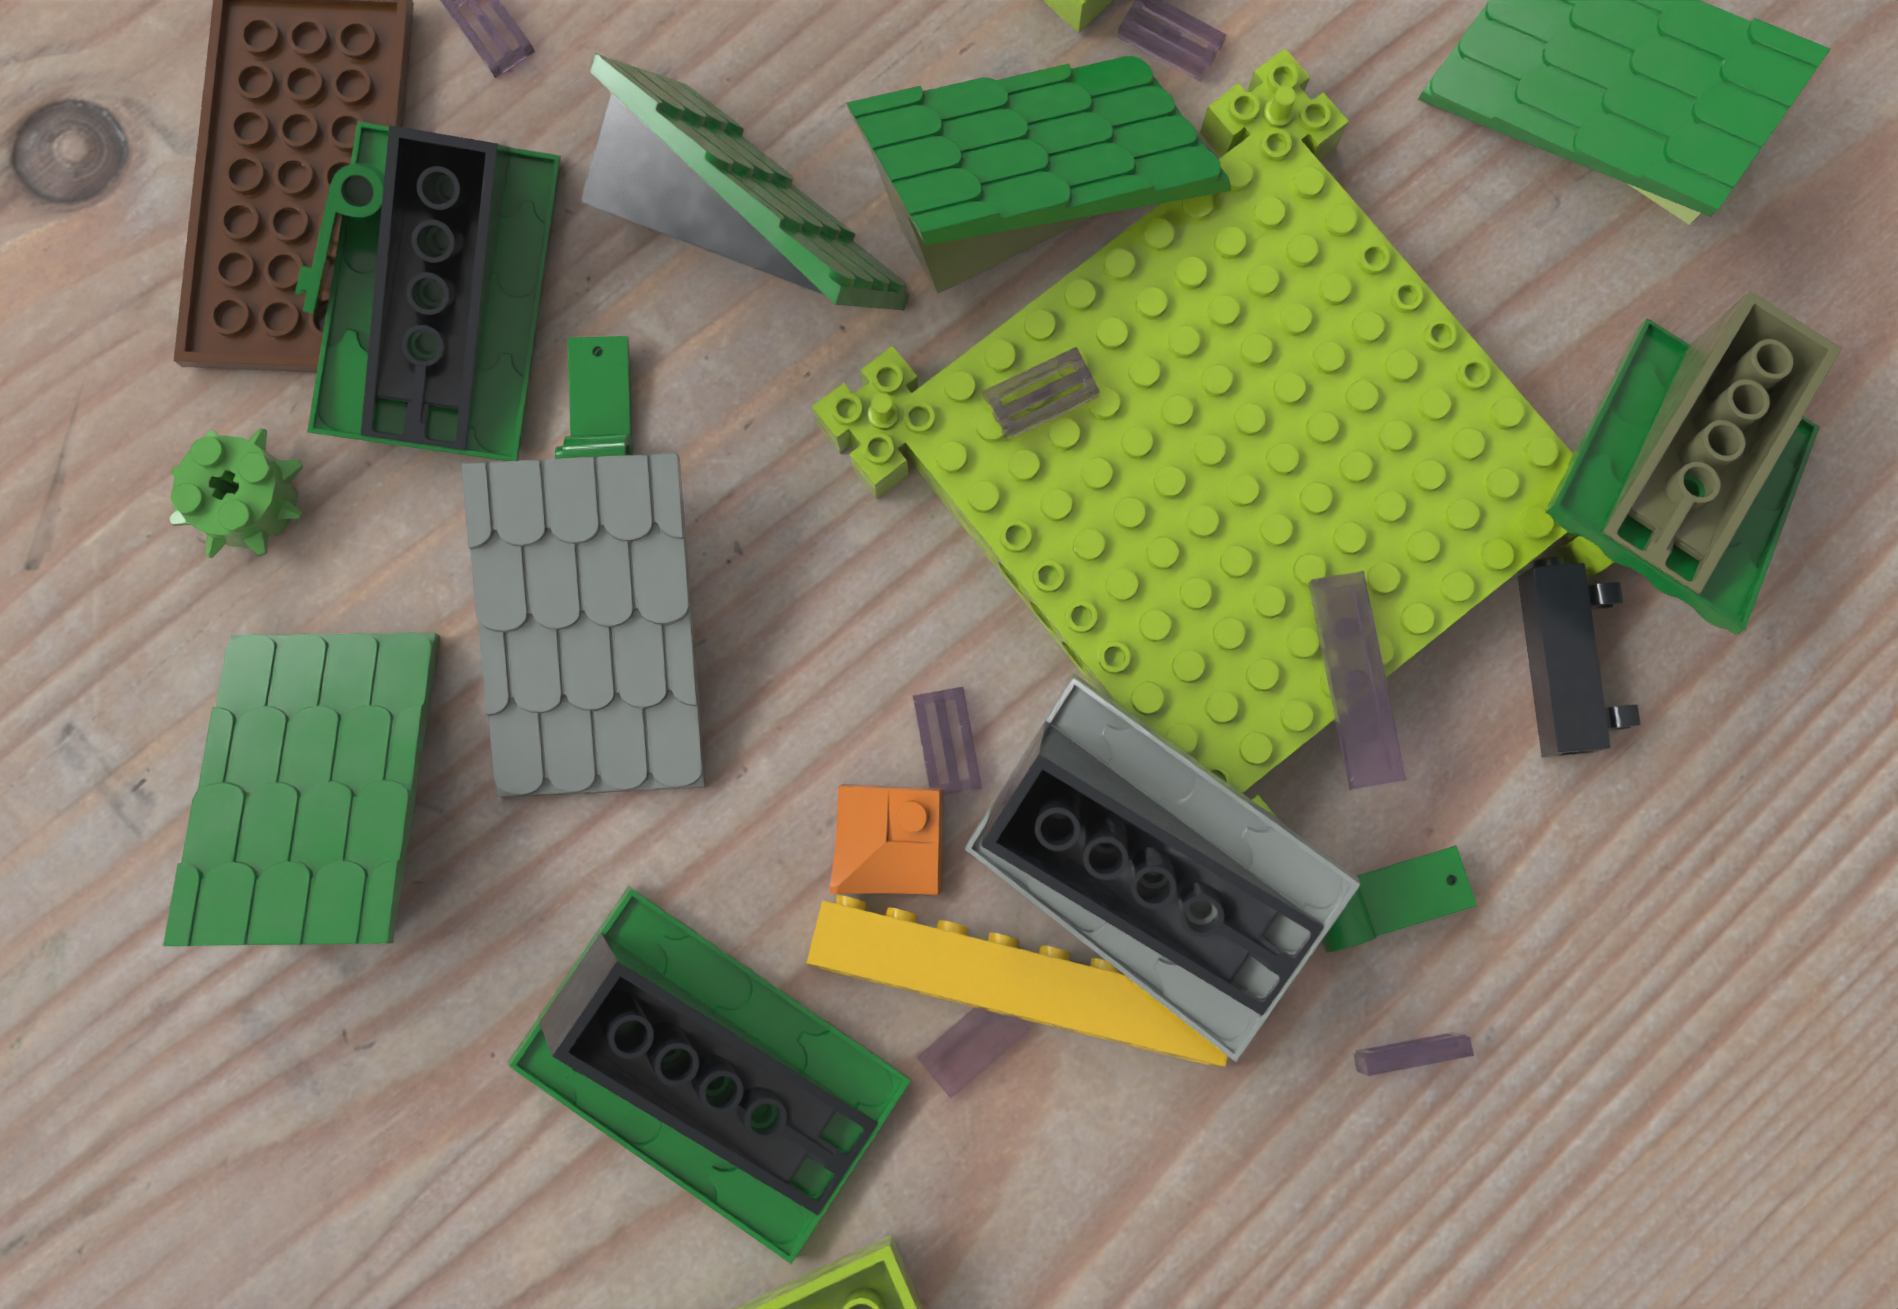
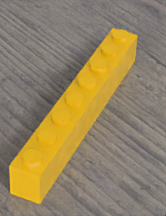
(1000, 977)

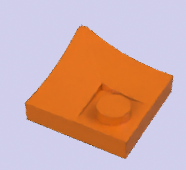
(888, 840)

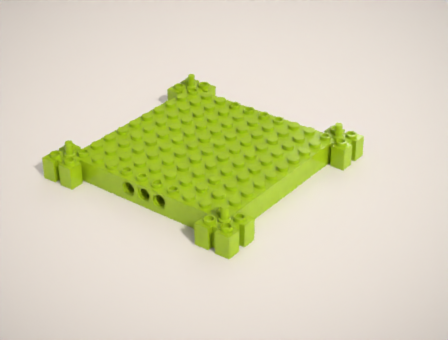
(1259, 423)

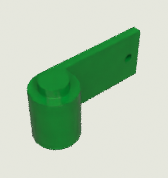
(352, 192)
(598, 398)
(1402, 898)

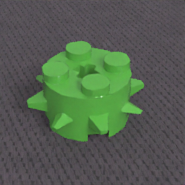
(207, 488)

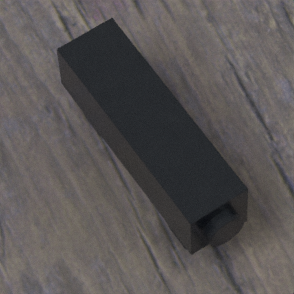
(1565, 658)

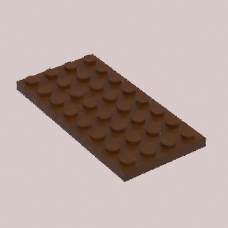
(271, 135)

